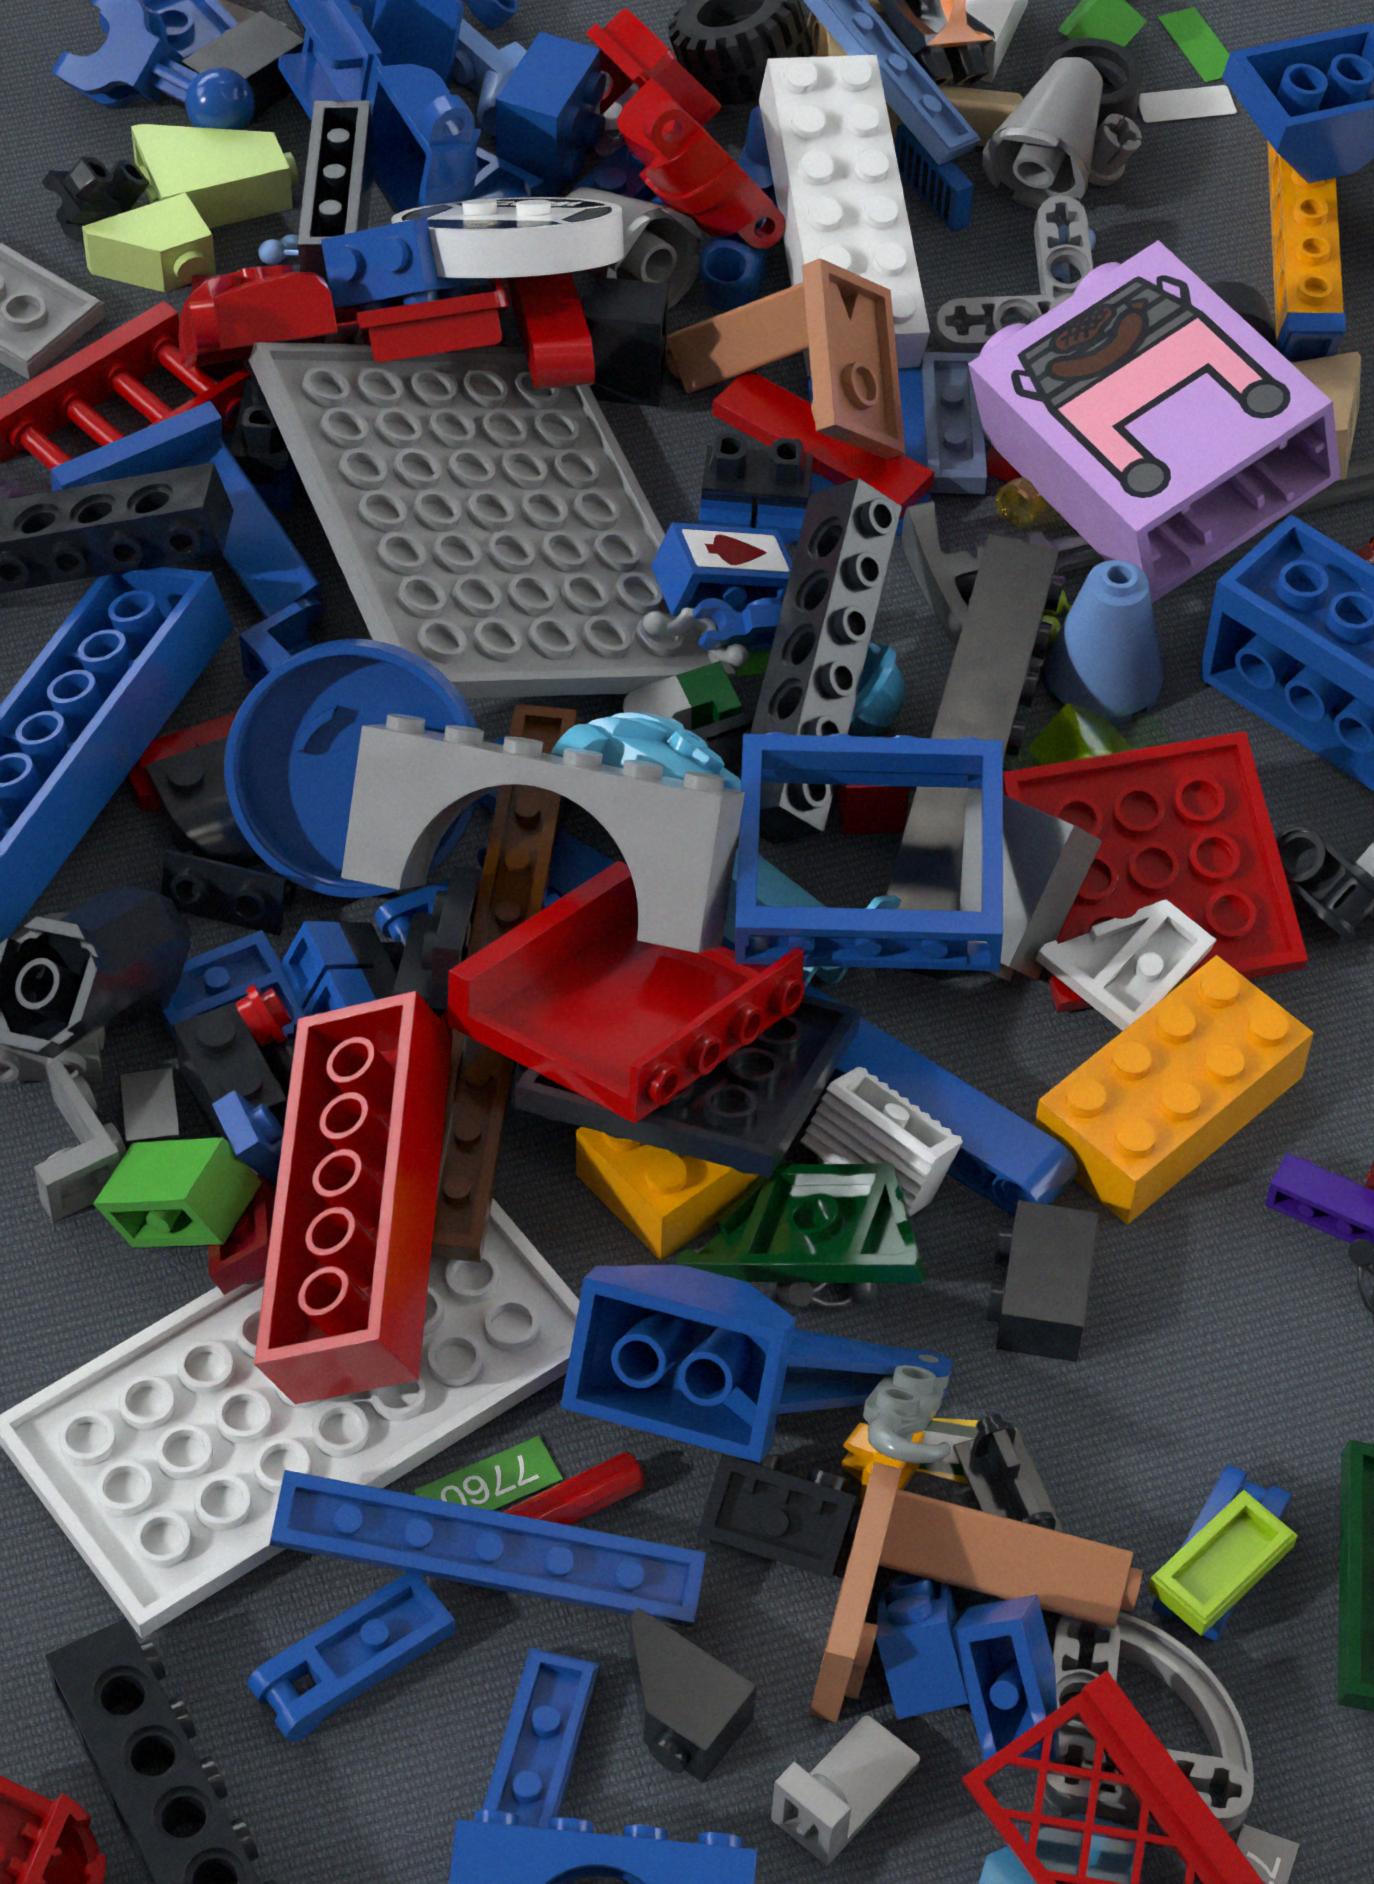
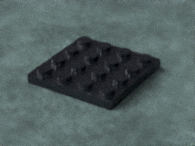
(737, 1112)

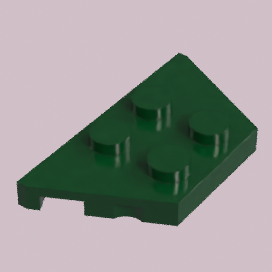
(816, 1229)

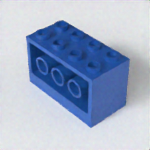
(1298, 643)

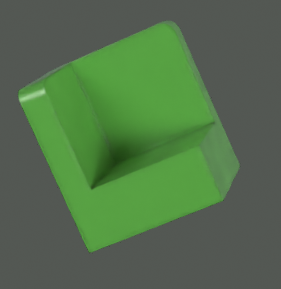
(1103, 20)

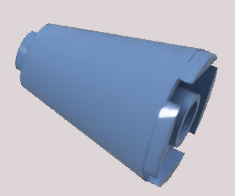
(1108, 646)

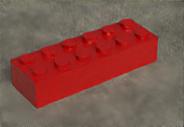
(355, 1200)

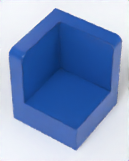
(273, 642)

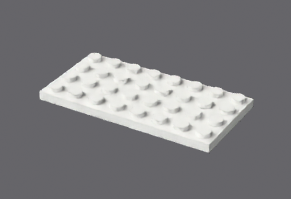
(179, 1446)

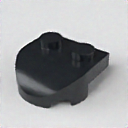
(197, 806)

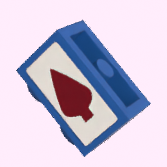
(720, 564)

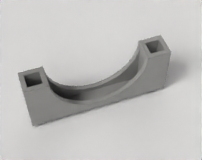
(670, 830)

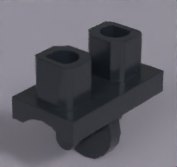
(95, 193)

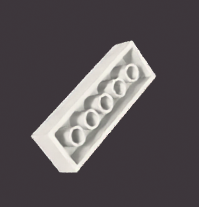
(842, 182)

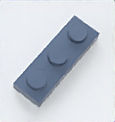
(952, 424)

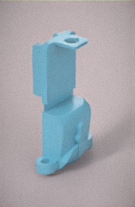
(667, 743)

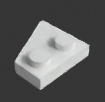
(1129, 961)

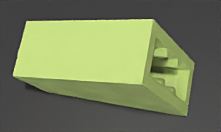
(221, 170)

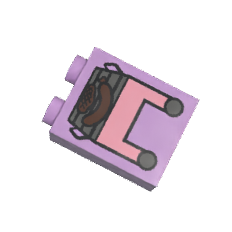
(1155, 418)

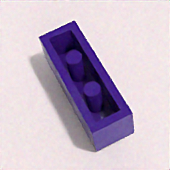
(1322, 1200)

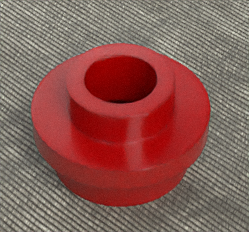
(264, 1015)

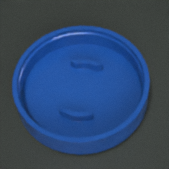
(298, 750)

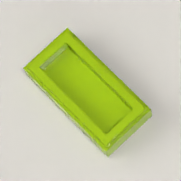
(1222, 1562)

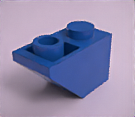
(919, 1646)

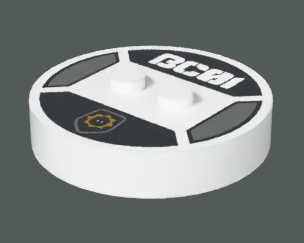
(521, 236)

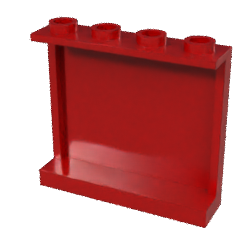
(612, 1011)

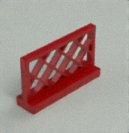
(1142, 1767)

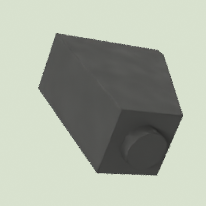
(1041, 878)

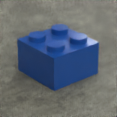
(551, 110)

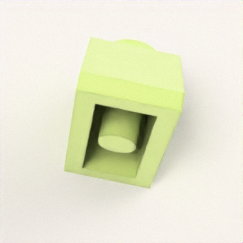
(151, 245)

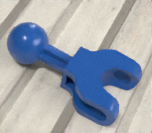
(142, 65)

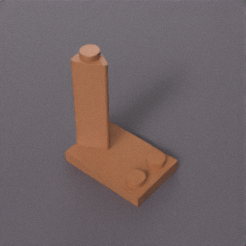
(849, 343)
(964, 1551)

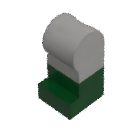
(690, 697)

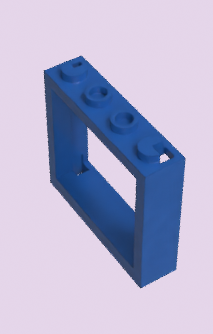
(860, 934)

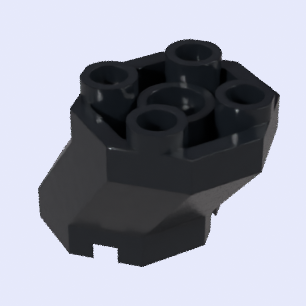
(90, 967)

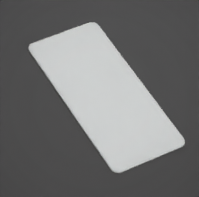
(1186, 104)

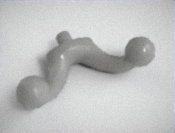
(656, 624)

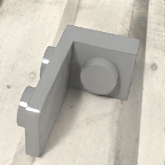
(79, 1173)
(844, 1790)

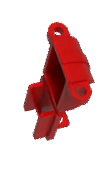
(668, 136)
(297, 307)

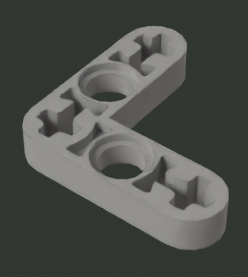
(974, 310)

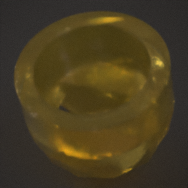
(1013, 495)

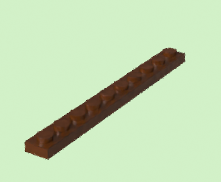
(480, 1078)

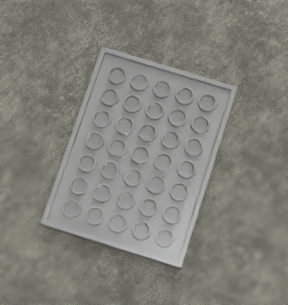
(479, 517)

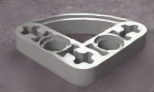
(1194, 1684)

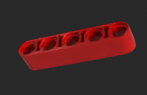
(552, 330)

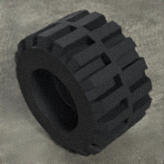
(731, 40)

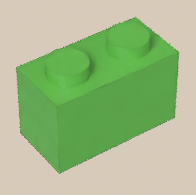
(178, 1193)

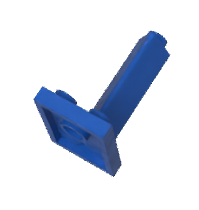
(255, 543)

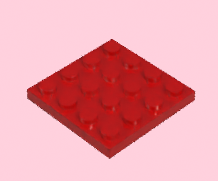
(1176, 828)

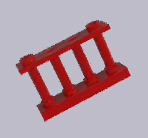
(107, 369)

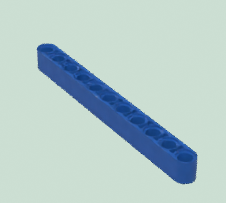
(1000, 1151)

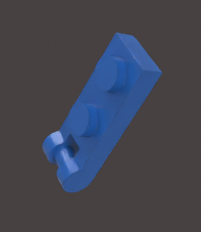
(352, 1654)

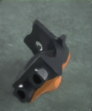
(941, 38)

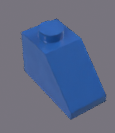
(1007, 1672)

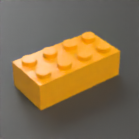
(1174, 1087)

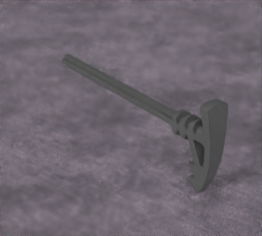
(952, 576)

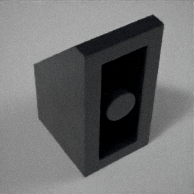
(685, 1698)

